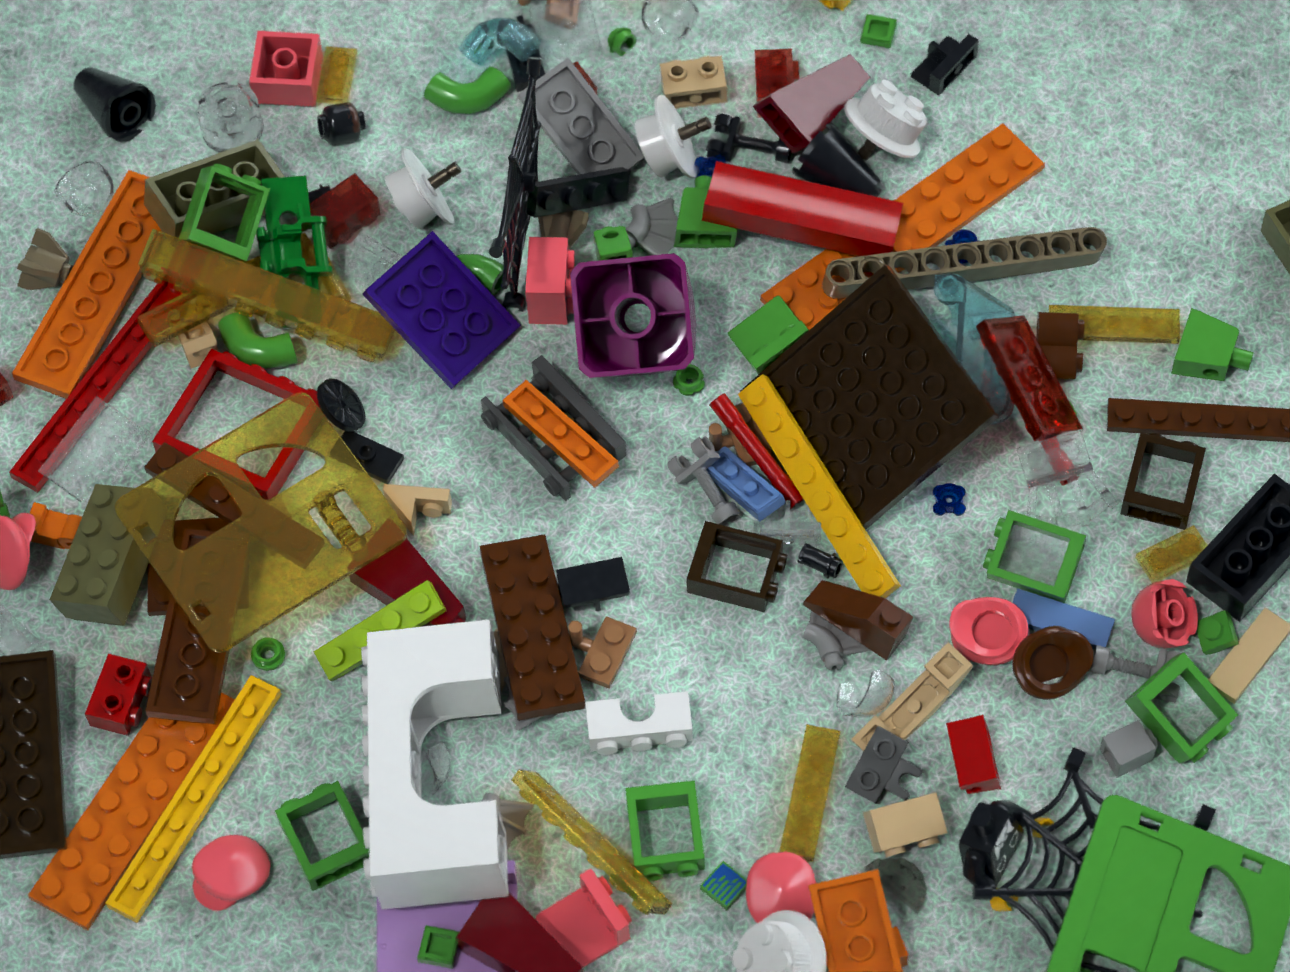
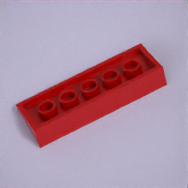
(801, 211)

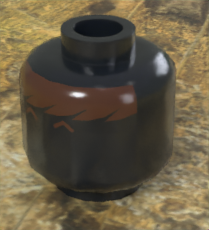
(340, 123)

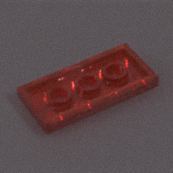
(1028, 377)

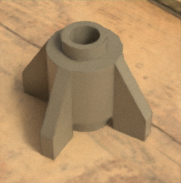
(565, 224)
(44, 263)

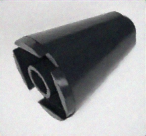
(115, 102)
(836, 164)

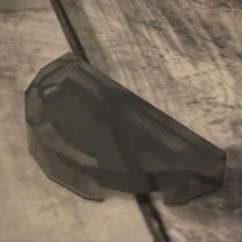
(902, 880)

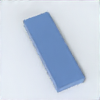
(745, 485)
(1048, 612)

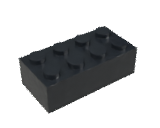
(1247, 552)

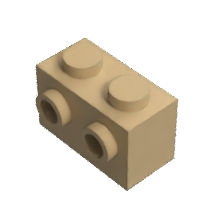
(694, 81)
(905, 823)

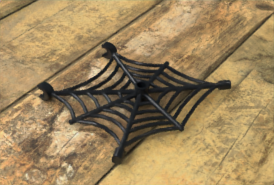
(520, 179)
(985, 892)

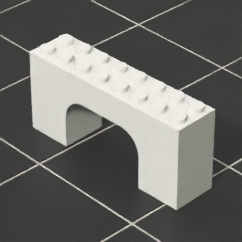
(415, 847)

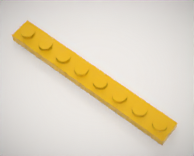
(818, 488)
(193, 799)

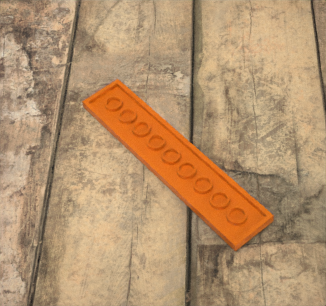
(929, 214)

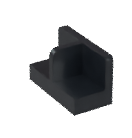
(945, 62)
(593, 583)

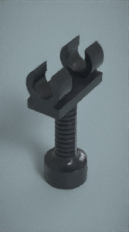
(729, 125)

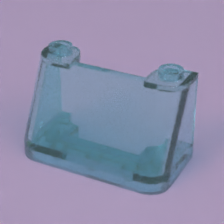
(968, 308)

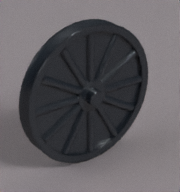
(341, 405)

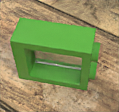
(1034, 556)

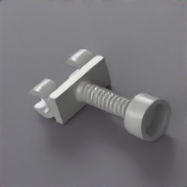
(685, 473)
(1105, 661)

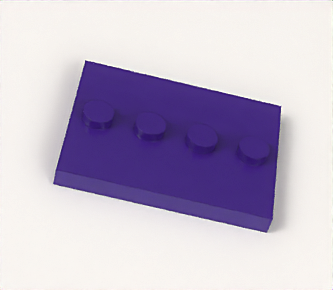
(441, 309)

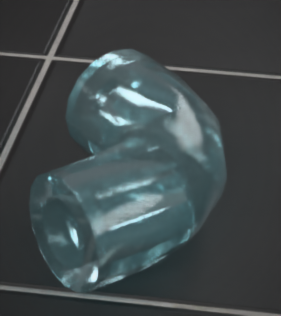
(497, 34)

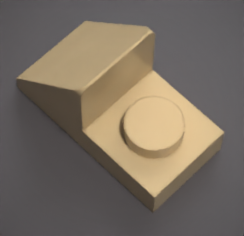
(198, 343)
(412, 499)

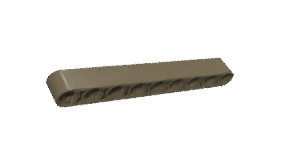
(977, 254)

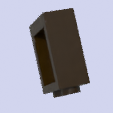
(1155, 508)
(743, 541)

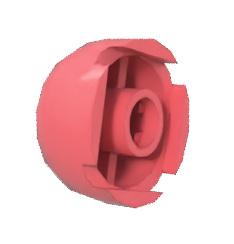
(1164, 614)

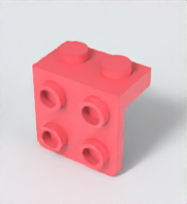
(587, 920)

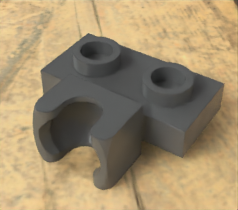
(882, 767)

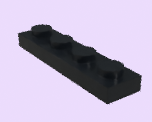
(578, 192)

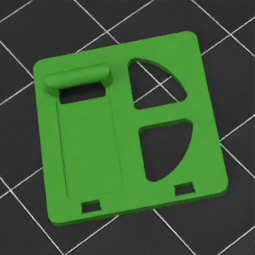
(1142, 890)

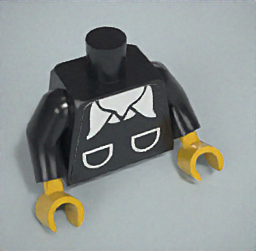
(990, 843)

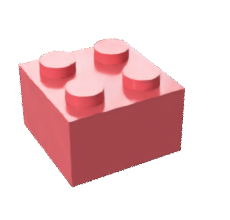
(286, 68)
(549, 280)

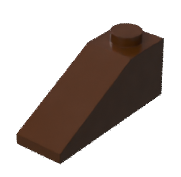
(861, 615)

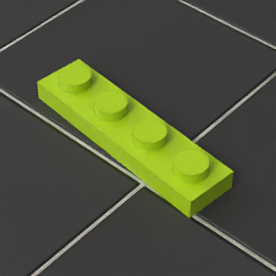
(407, 611)

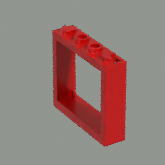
(251, 374)

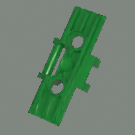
(281, 244)

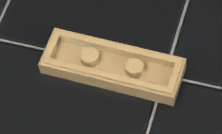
(1249, 655)

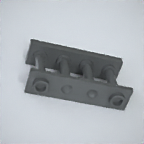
(568, 400)

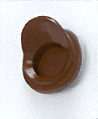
(1049, 655)

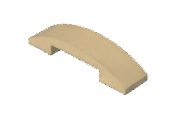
(921, 698)

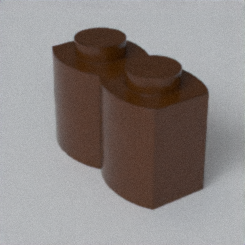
(1058, 339)

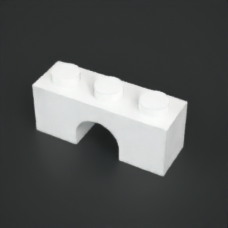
(612, 730)

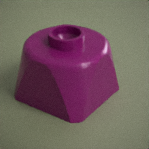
(601, 298)

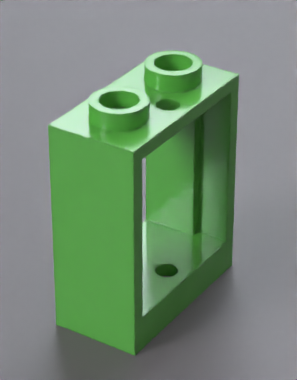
(246, 185)
(1162, 729)
(660, 797)
(338, 864)

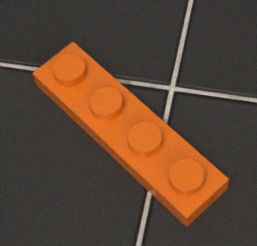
(560, 433)

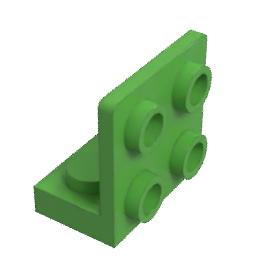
(767, 333)

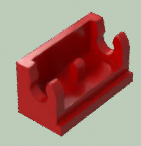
(973, 755)

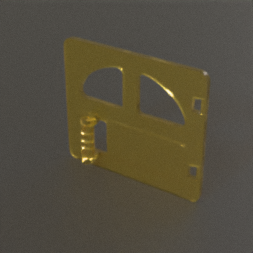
(275, 550)

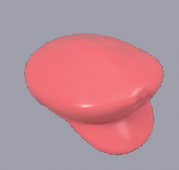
(15, 549)
(987, 629)
(229, 871)
(779, 884)

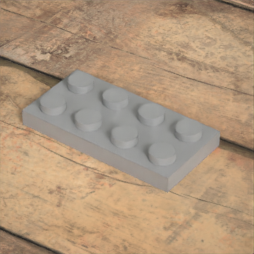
(581, 122)

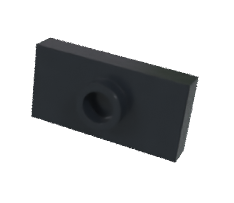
(374, 457)

